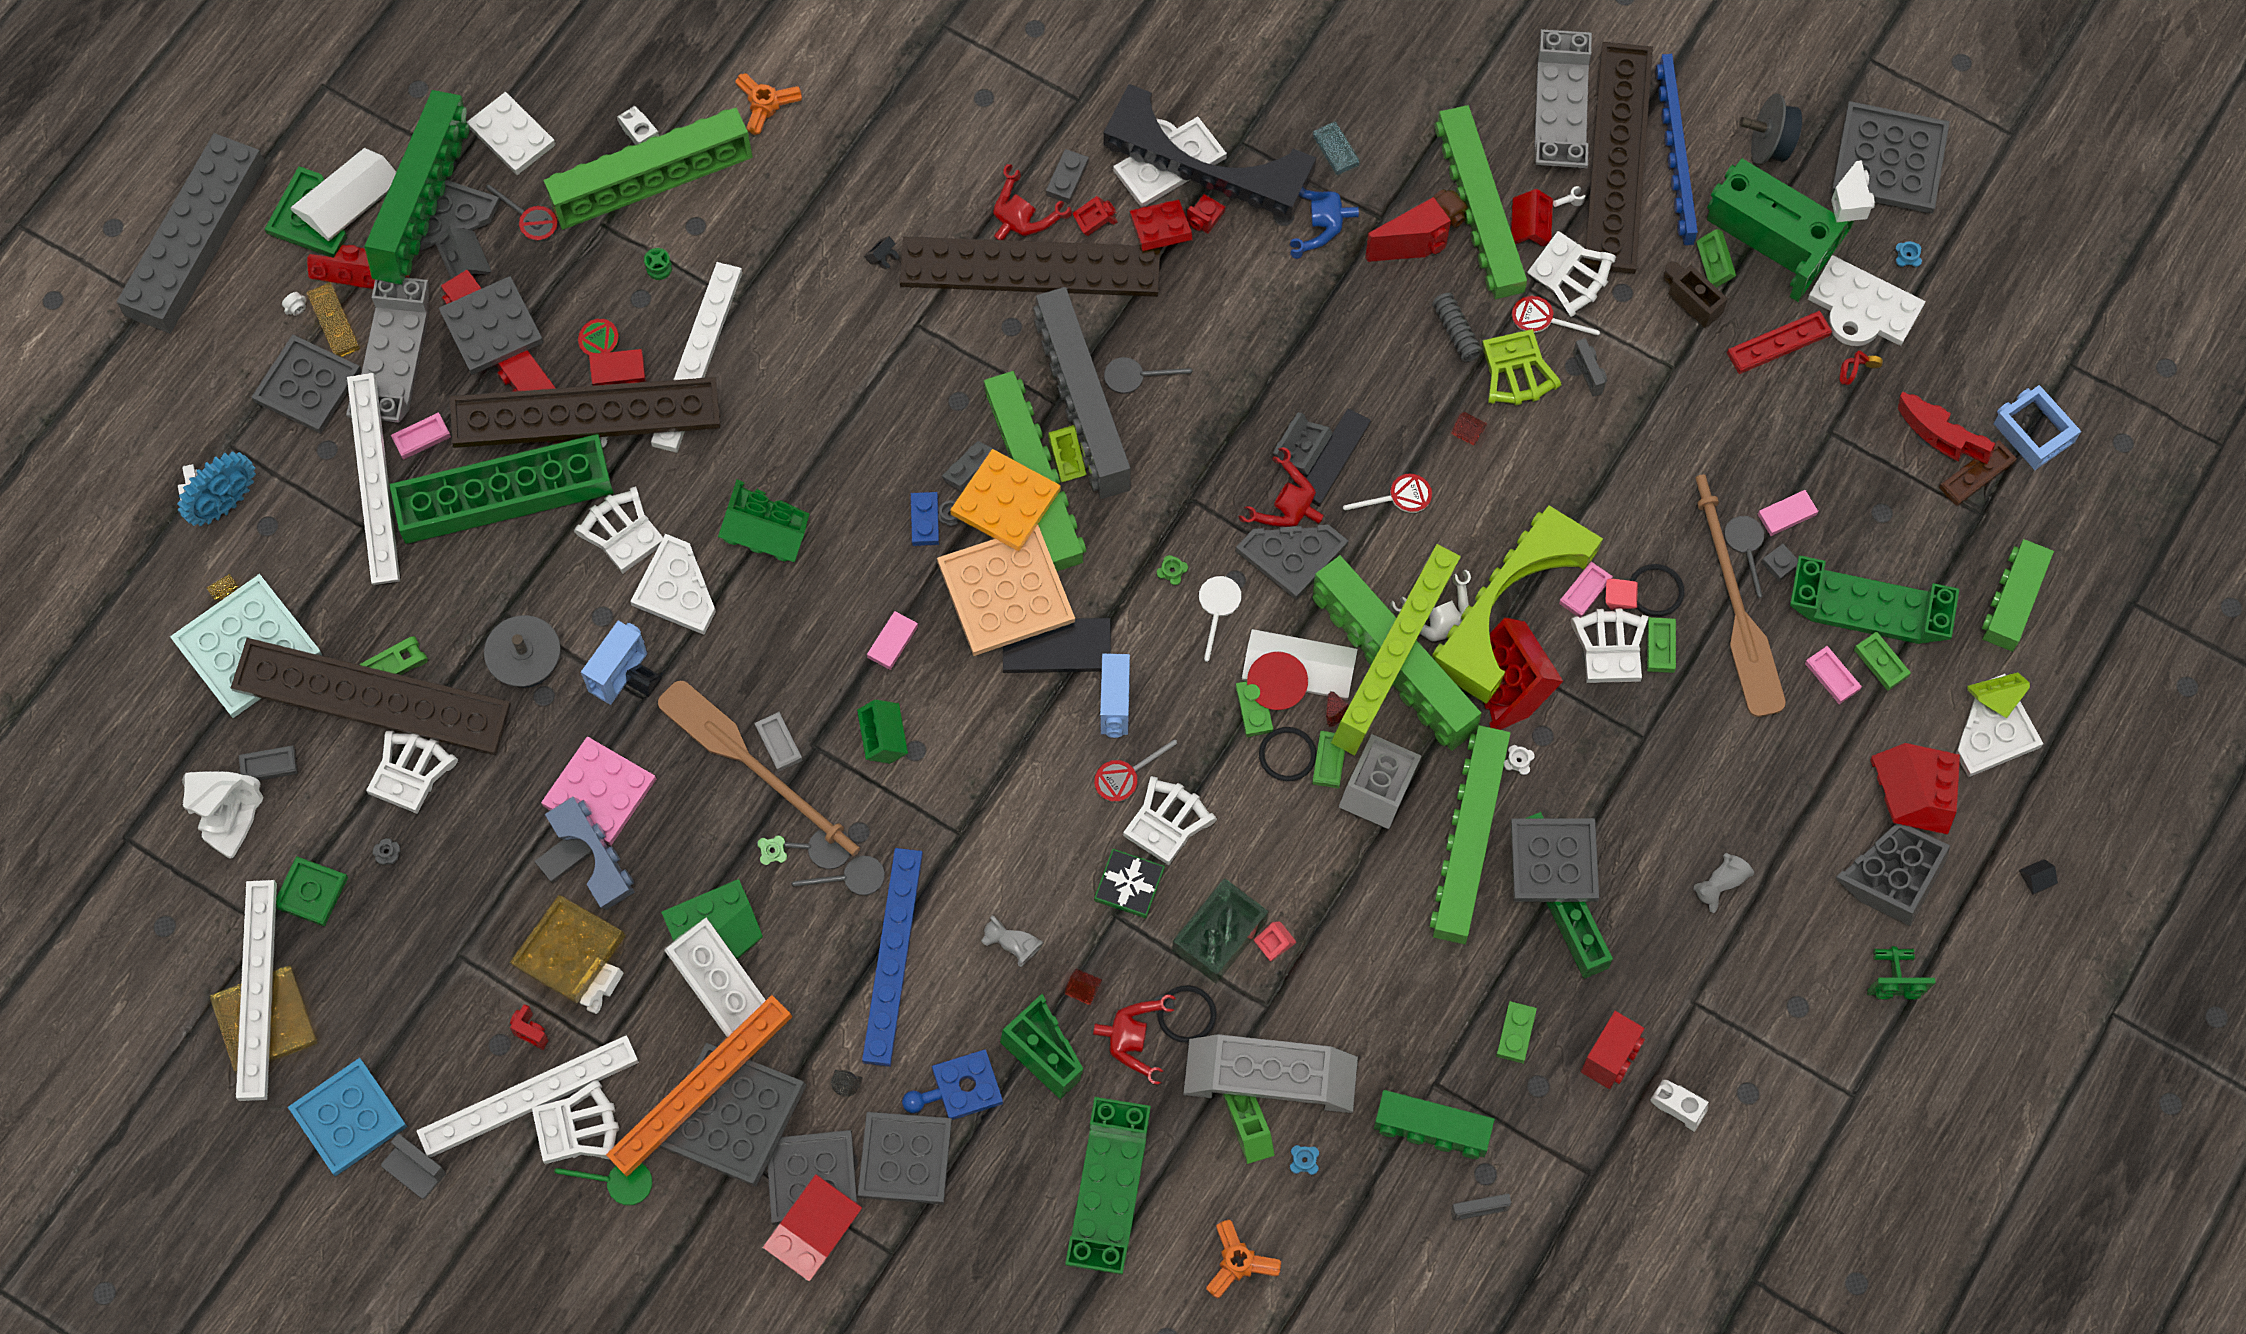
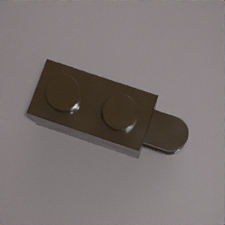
(1694, 293)

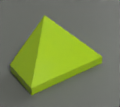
(1066, 453)
(2001, 693)

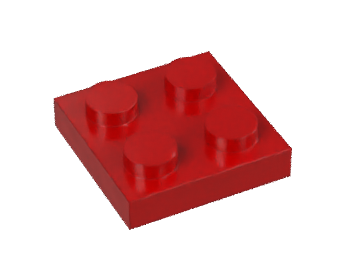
(1160, 225)

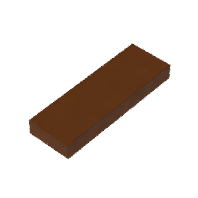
(1977, 475)

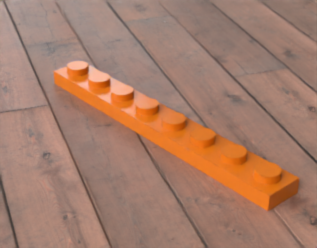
(699, 1085)

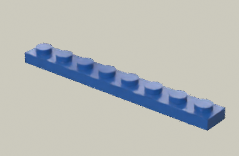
(1677, 158)
(892, 957)

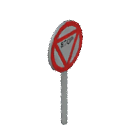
(1118, 780)

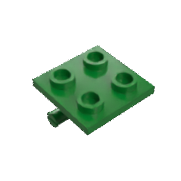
(1909, 987)

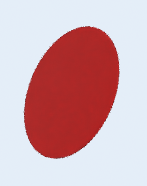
(1280, 680)

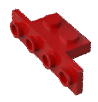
(347, 267)

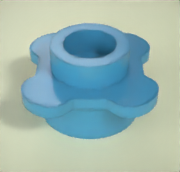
(1911, 248)
(1304, 1152)

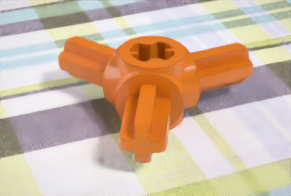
(764, 100)
(1231, 1272)

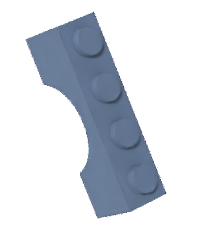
(608, 881)

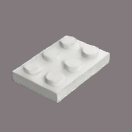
(511, 133)

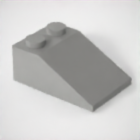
(1379, 781)

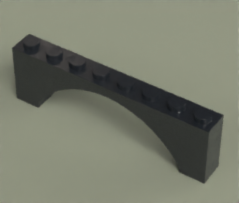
(1268, 186)

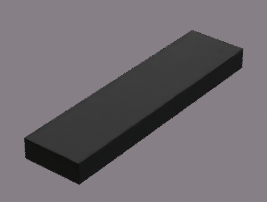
(1337, 453)

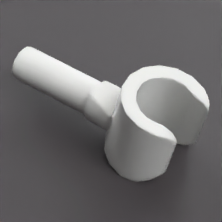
(1571, 198)

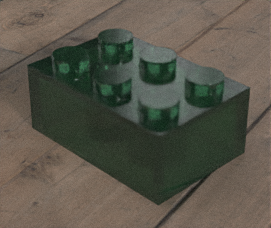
(1220, 930)

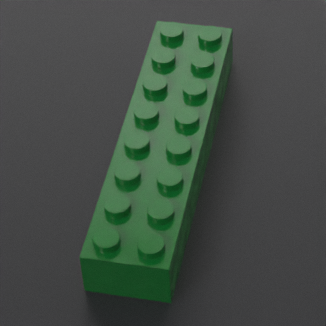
(417, 187)
(501, 489)

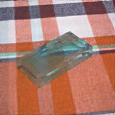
(1336, 148)

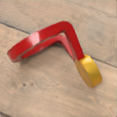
(1869, 361)

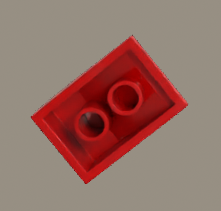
(1410, 235)
(812, 1227)

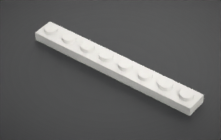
(703, 337)
(373, 479)
(256, 990)
(521, 1098)

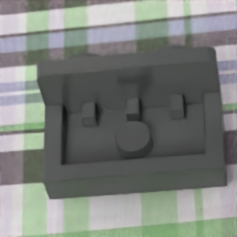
(1304, 441)
(965, 468)

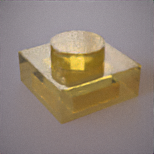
(222, 587)

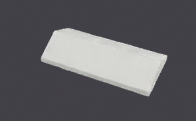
(346, 193)
(1327, 665)
(715, 976)

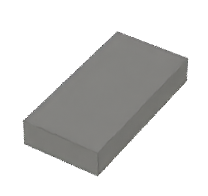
(778, 741)

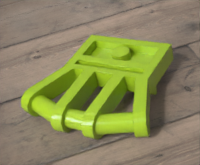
(1512, 353)

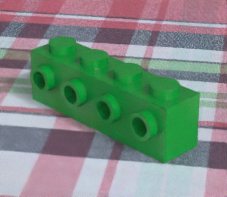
(1434, 1124)

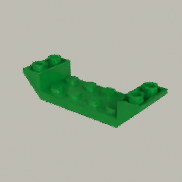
(1872, 604)
(1109, 1186)

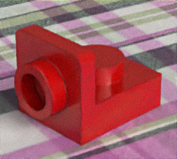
(1205, 214)
(1094, 215)
(531, 1032)

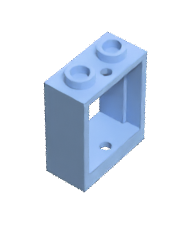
(2022, 442)
(608, 666)
(1115, 694)

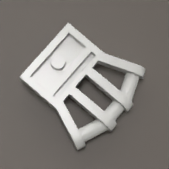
(1557, 263)
(632, 542)
(1614, 662)
(403, 786)
(1158, 834)
(557, 1128)

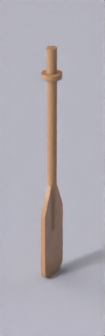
(1748, 643)
(722, 737)

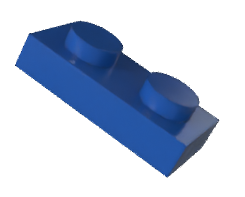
(924, 519)

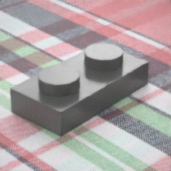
(1067, 176)
(1586, 359)

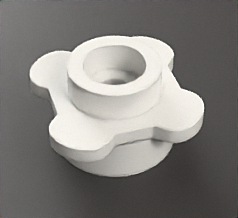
(1522, 753)

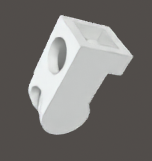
(637, 125)
(1680, 1103)

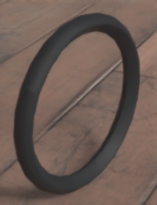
(1680, 584)
(1285, 730)
(1212, 1018)

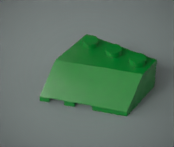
(763, 524)
(727, 913)

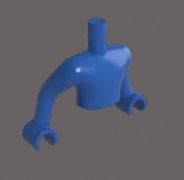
(1326, 213)

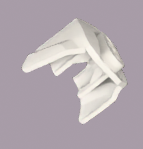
(225, 804)

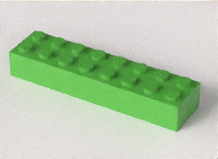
(648, 168)
(1420, 679)

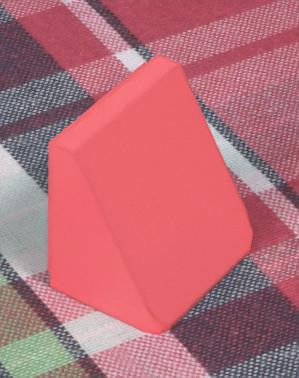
(1621, 594)
(1274, 940)

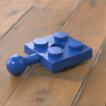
(955, 1100)

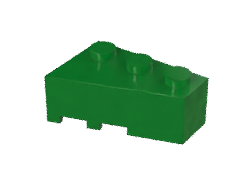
(1042, 1048)

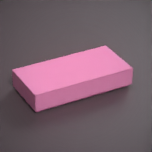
(420, 436)
(1787, 513)
(1585, 590)
(892, 640)
(1833, 675)

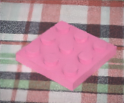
(606, 783)

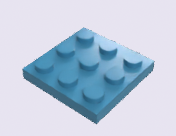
(347, 1117)

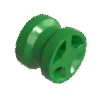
(655, 257)

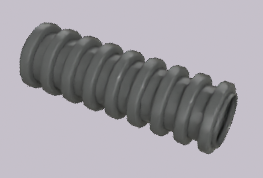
(1457, 327)

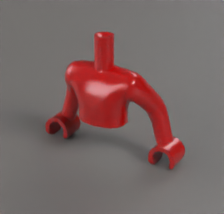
(1017, 212)
(1291, 500)
(1129, 1034)

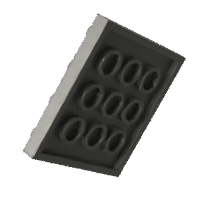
(1898, 152)
(739, 1121)

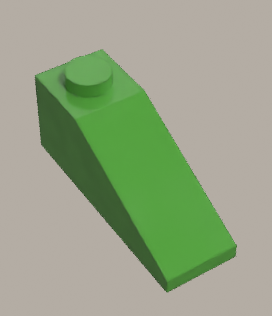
(1249, 1127)

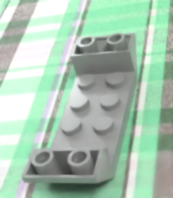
(1562, 99)
(396, 343)
(1271, 1071)

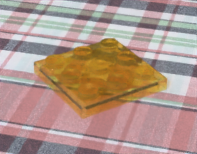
(568, 949)
(289, 1018)

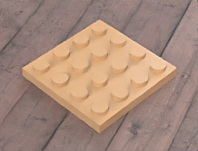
(1005, 592)

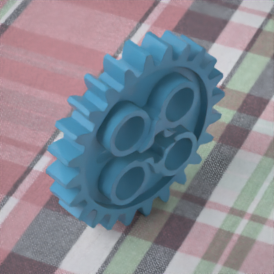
(216, 488)

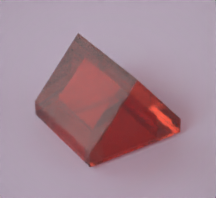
(1468, 428)
(1335, 709)
(1082, 986)

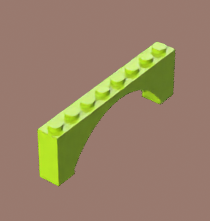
(1549, 544)
(1395, 649)

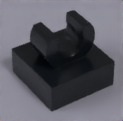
(880, 250)

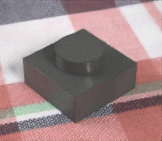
(1780, 562)

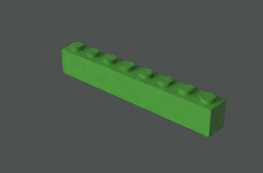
(1484, 207)
(1024, 446)
(1471, 834)

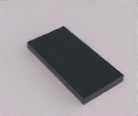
(1063, 649)

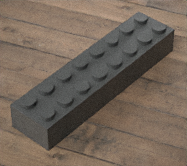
(191, 233)
(1082, 393)

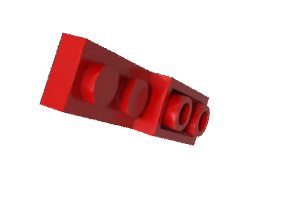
(1933, 426)

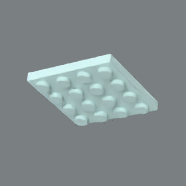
(219, 635)

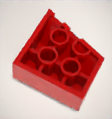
(1527, 676)
(1919, 785)

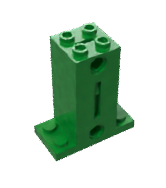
(1777, 222)

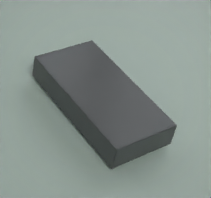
(269, 763)
(563, 858)
(1480, 1207)

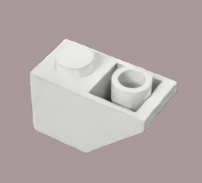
(1852, 197)

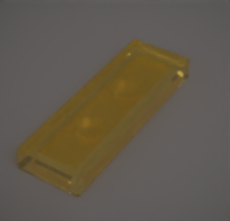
(333, 320)

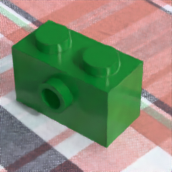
(882, 731)

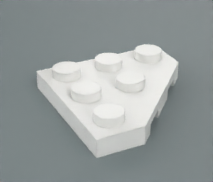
(675, 587)
(1993, 739)

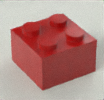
(1611, 1052)

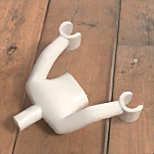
(1446, 615)

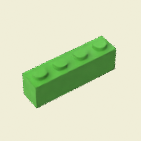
(2017, 594)

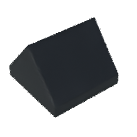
(642, 679)
(2039, 876)

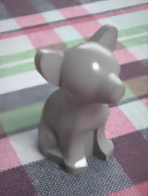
(1727, 876)
(1018, 942)

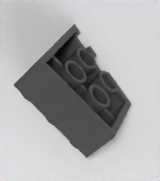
(1897, 872)

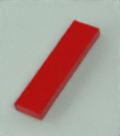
(1779, 342)

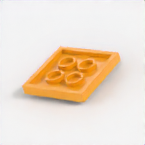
(1005, 500)

